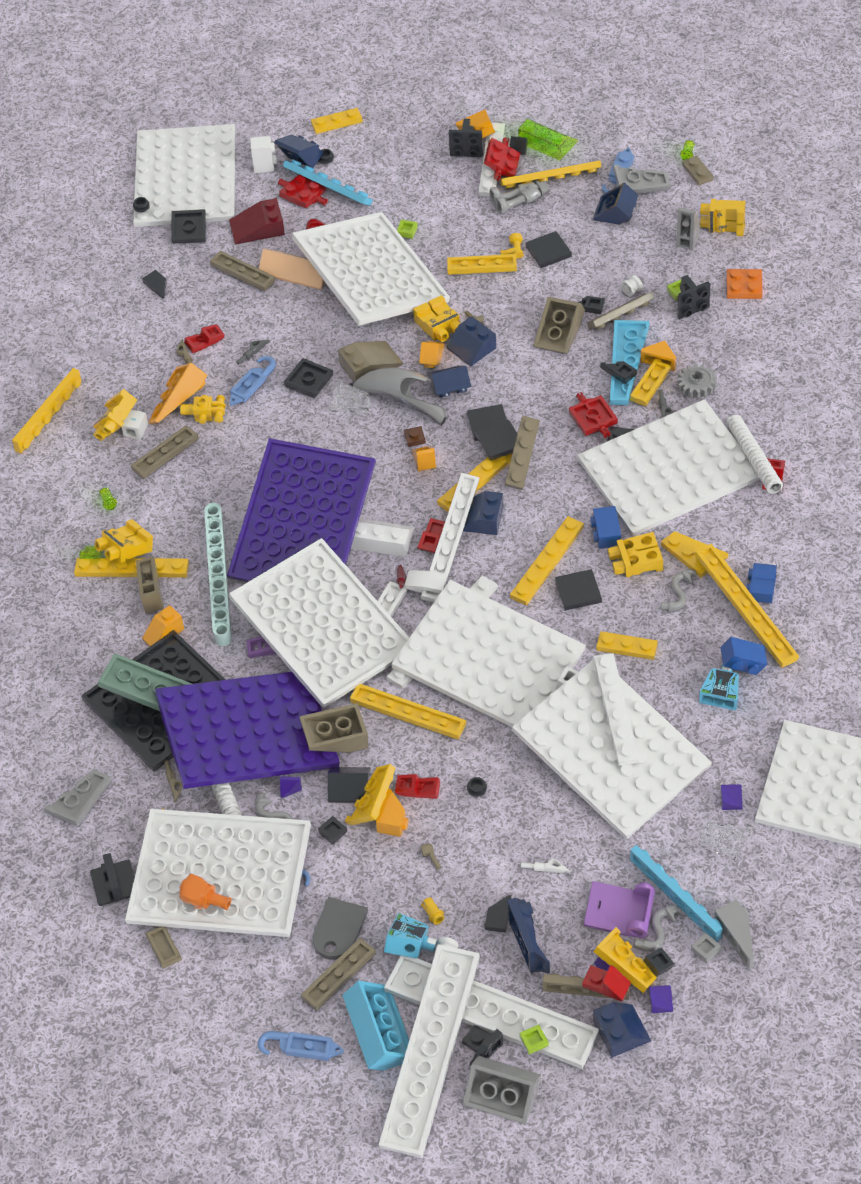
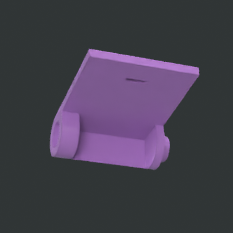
(620, 908)

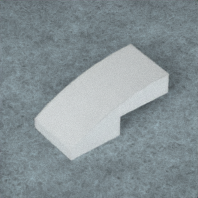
(425, 580)

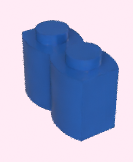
(762, 582)

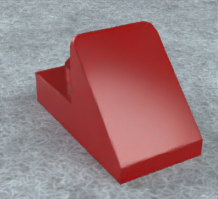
(609, 983)

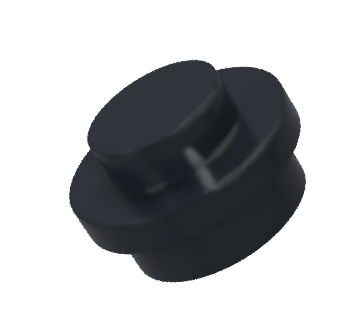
(326, 157)
(141, 204)
(476, 787)

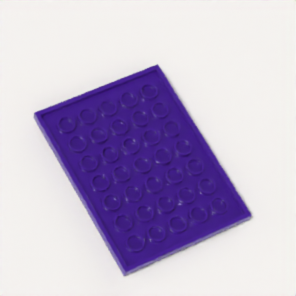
(298, 500)
(240, 729)

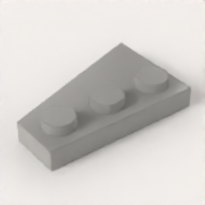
(642, 181)
(80, 800)

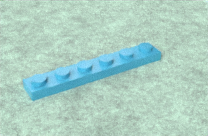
(333, 184)
(671, 888)

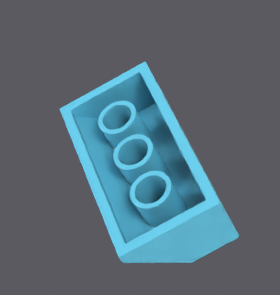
(377, 1025)

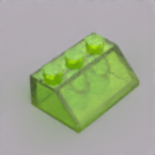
(546, 139)

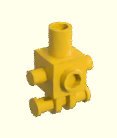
(205, 409)

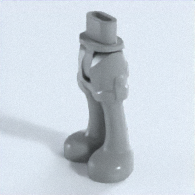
(523, 194)

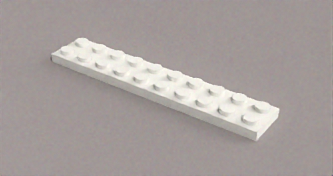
(494, 1009)
(429, 1051)

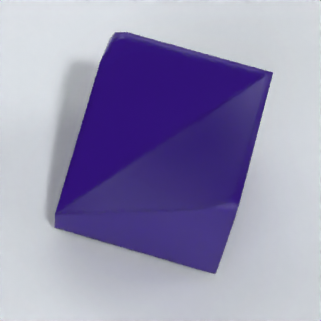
(731, 797)
(660, 999)

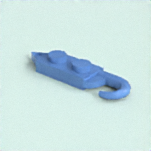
(625, 160)
(251, 381)
(302, 1045)

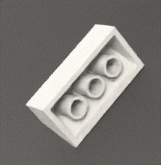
(382, 537)

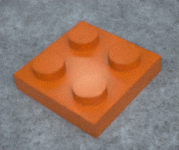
(744, 284)

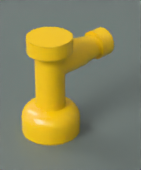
(515, 239)

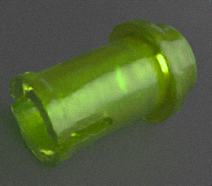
(687, 151)
(109, 501)

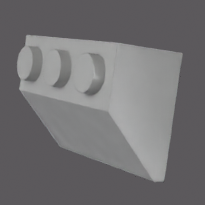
(501, 1089)

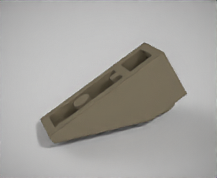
(149, 585)

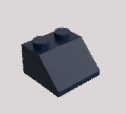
(299, 149)
(616, 205)
(472, 341)
(449, 380)
(485, 513)
(620, 1027)

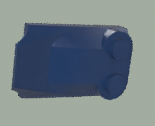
(522, 926)

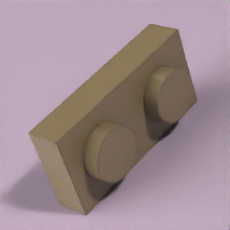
(697, 170)

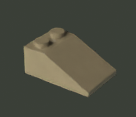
(559, 325)
(364, 357)
(335, 730)

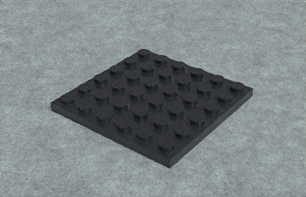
(142, 725)

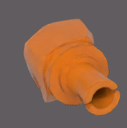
(201, 894)

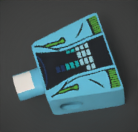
(720, 688)
(408, 937)

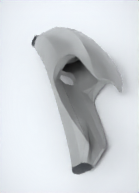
(397, 384)

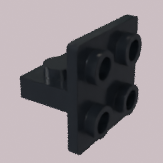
(466, 141)
(692, 297)
(112, 880)

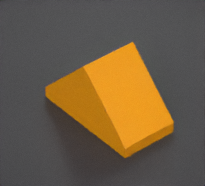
(659, 352)
(424, 458)

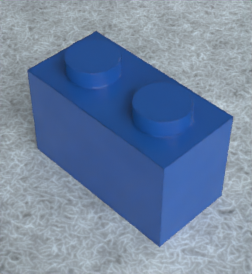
(606, 527)
(743, 655)

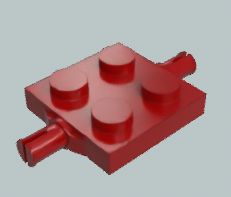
(501, 158)
(302, 191)
(593, 415)

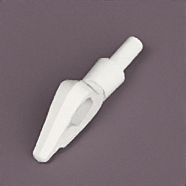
(548, 867)

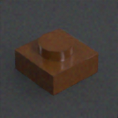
(414, 436)

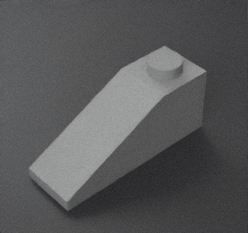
(687, 228)
(737, 930)

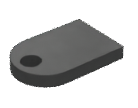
(338, 926)

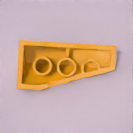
(182, 384)

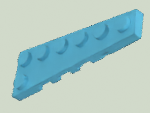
(627, 346)

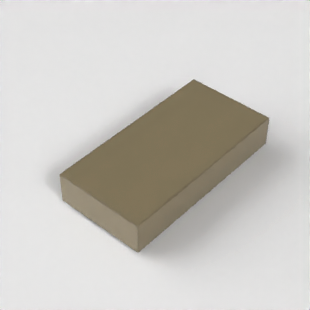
(163, 946)

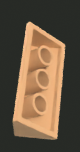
(290, 268)

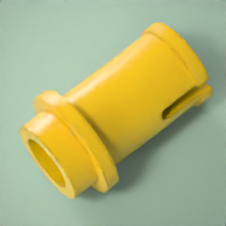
(435, 915)

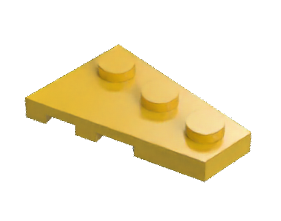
(684, 550)
(369, 805)
(619, 954)

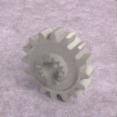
(696, 381)

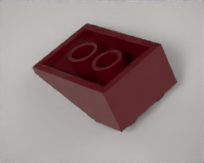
(258, 222)

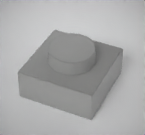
(706, 948)

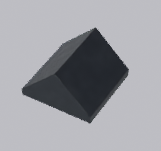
(347, 783)

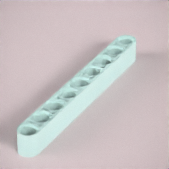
(218, 575)

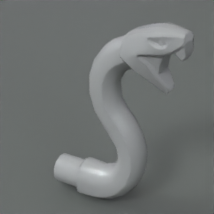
(686, 576)
(261, 802)
(647, 945)

